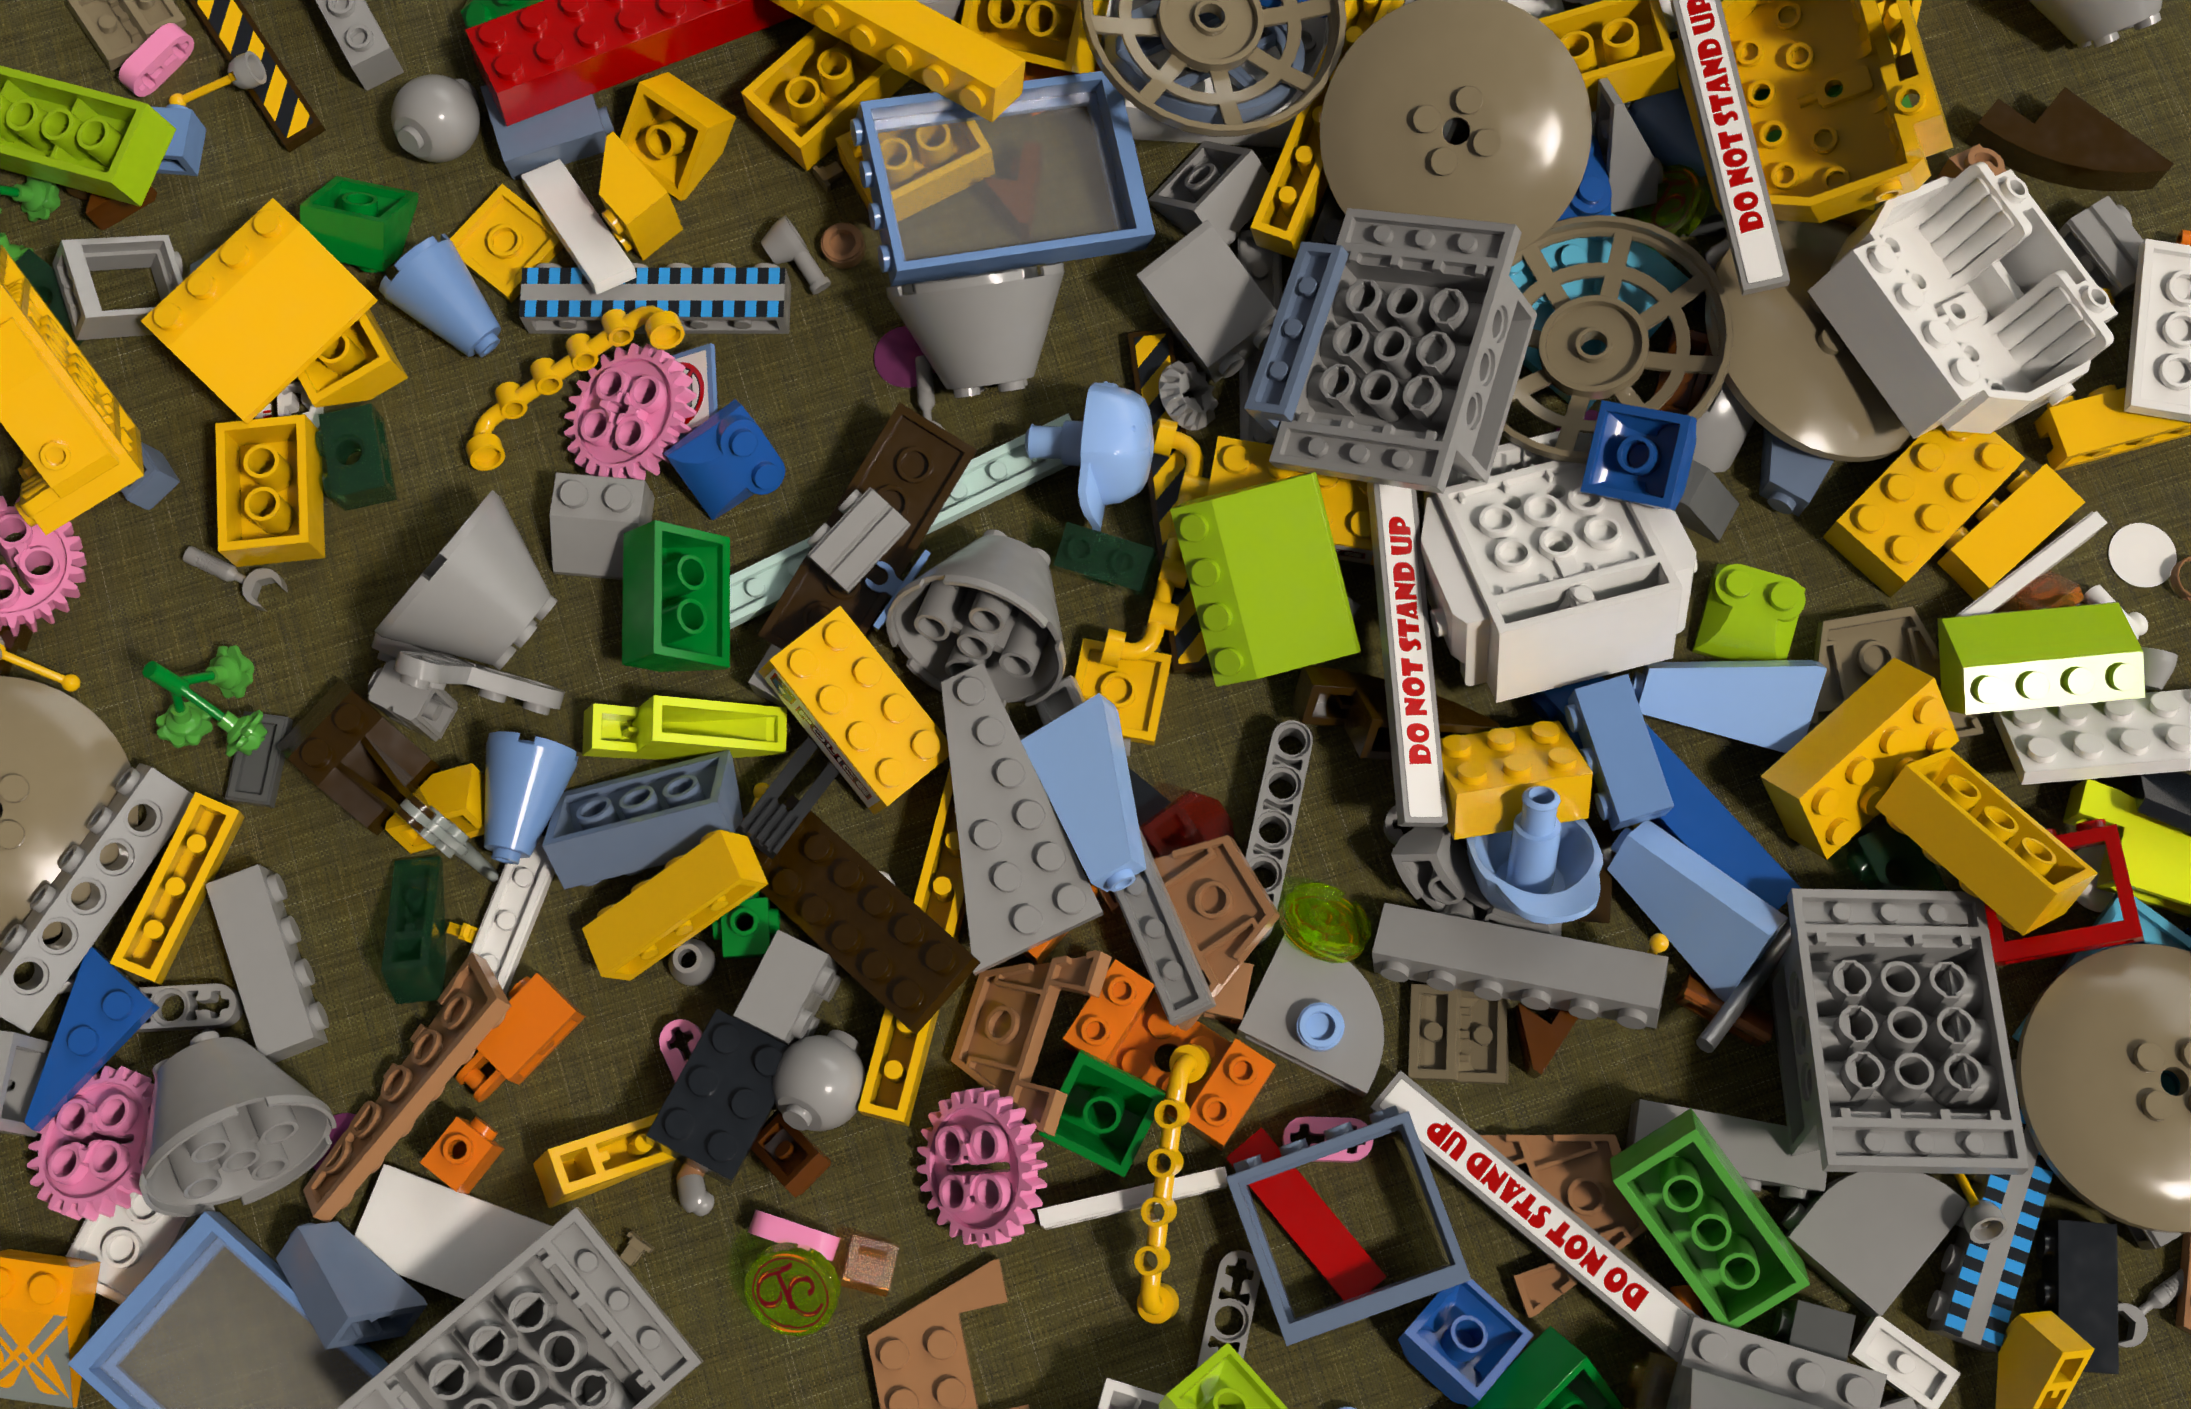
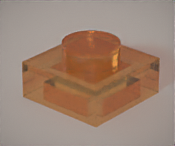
(2049, 592)
(869, 1265)

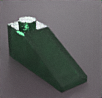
(416, 931)

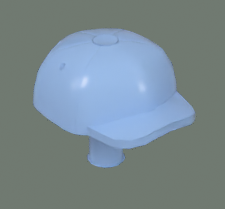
(1109, 445)
(1542, 865)

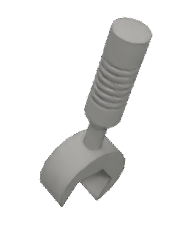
(925, 387)
(251, 584)
(2156, 1299)

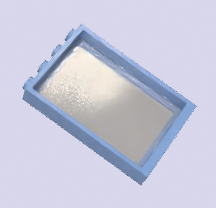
(1012, 193)
(219, 1333)

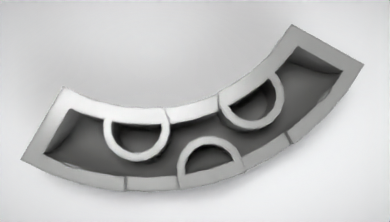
(1721, 431)
(1441, 874)

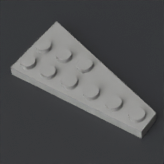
(1013, 850)

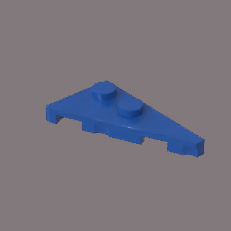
(96, 1023)

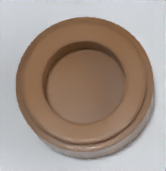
(843, 245)

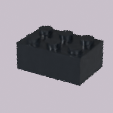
(719, 1099)

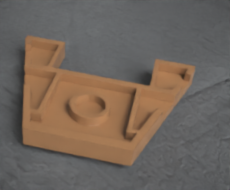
(1217, 905)
(1009, 1024)
(1580, 1177)
(923, 1353)

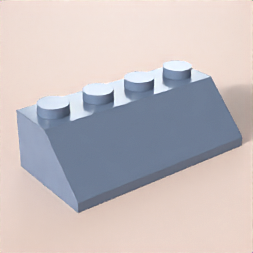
(641, 819)

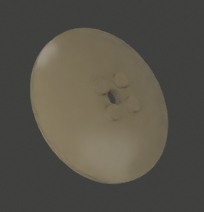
(1470, 64)
(1794, 365)
(53, 777)
(2095, 1087)

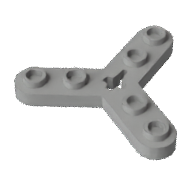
(435, 669)

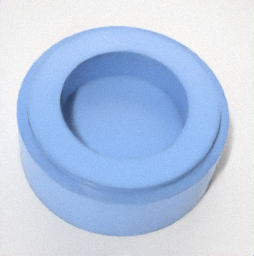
(1320, 1027)

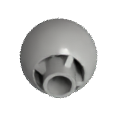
(436, 117)
(819, 1081)

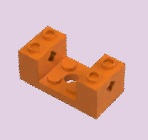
(1131, 1026)

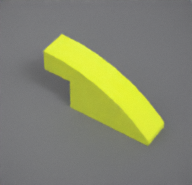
(683, 729)
(2153, 851)

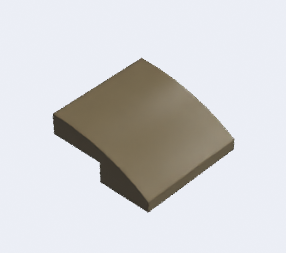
(122, 25)
(1458, 1037)

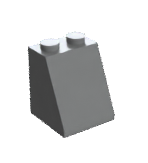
(1209, 302)

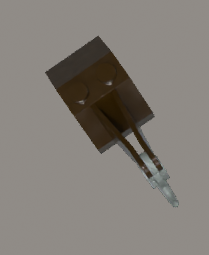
(373, 771)

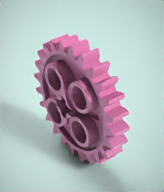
(630, 413)
(36, 549)
(95, 1177)
(983, 1203)

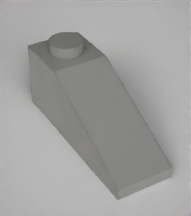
(1627, 158)

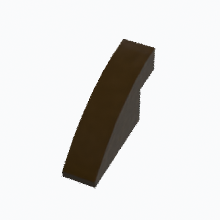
(2070, 146)
(1360, 706)

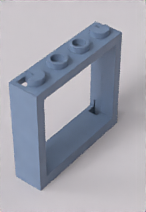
(1372, 1302)

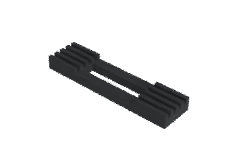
(771, 824)

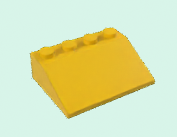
(259, 310)

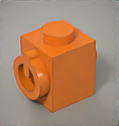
(463, 1153)

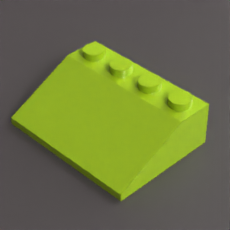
(1265, 579)

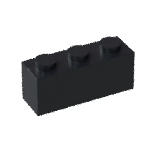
(2082, 1284)

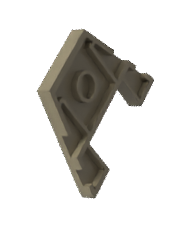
(1862, 645)

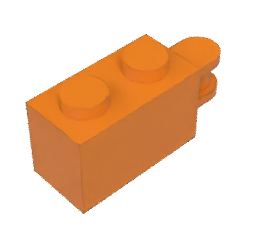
(530, 1031)

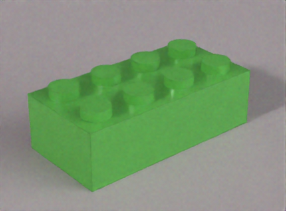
(1708, 1221)

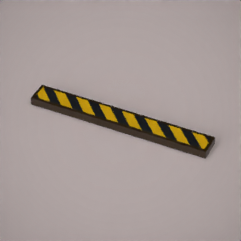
(279, 96)
(1149, 355)

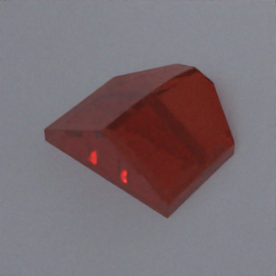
(1186, 822)

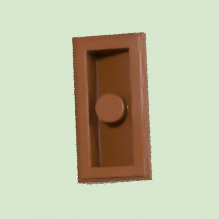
(1751, 1026)

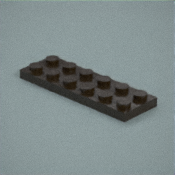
(914, 471)
(865, 922)

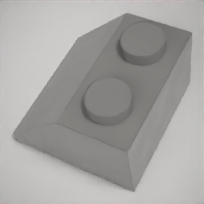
(1214, 185)
(591, 521)

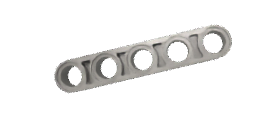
(1279, 811)

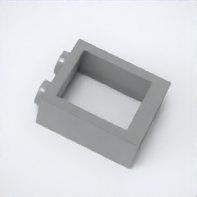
(80, 256)
(20, 1062)

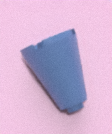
(1668, 129)
(443, 296)
(522, 791)

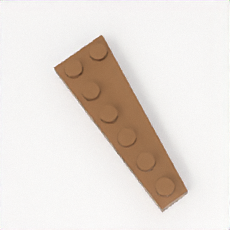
(470, 1010)

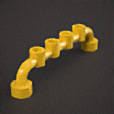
(662, 329)
(1172, 573)
(1158, 1300)

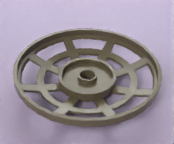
(1216, 53)
(1617, 326)

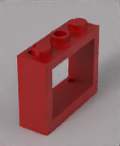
(2082, 939)

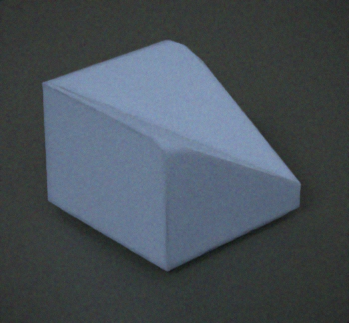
(156, 482)

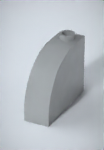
(1300, 980)
(1872, 1232)

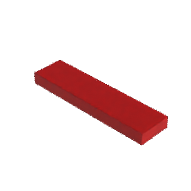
(1310, 1223)

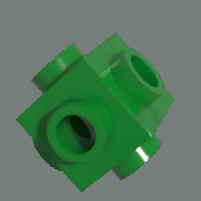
(749, 943)

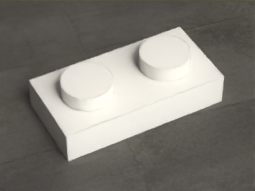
(1907, 1363)

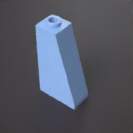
(1739, 700)
(1091, 790)
(1695, 905)

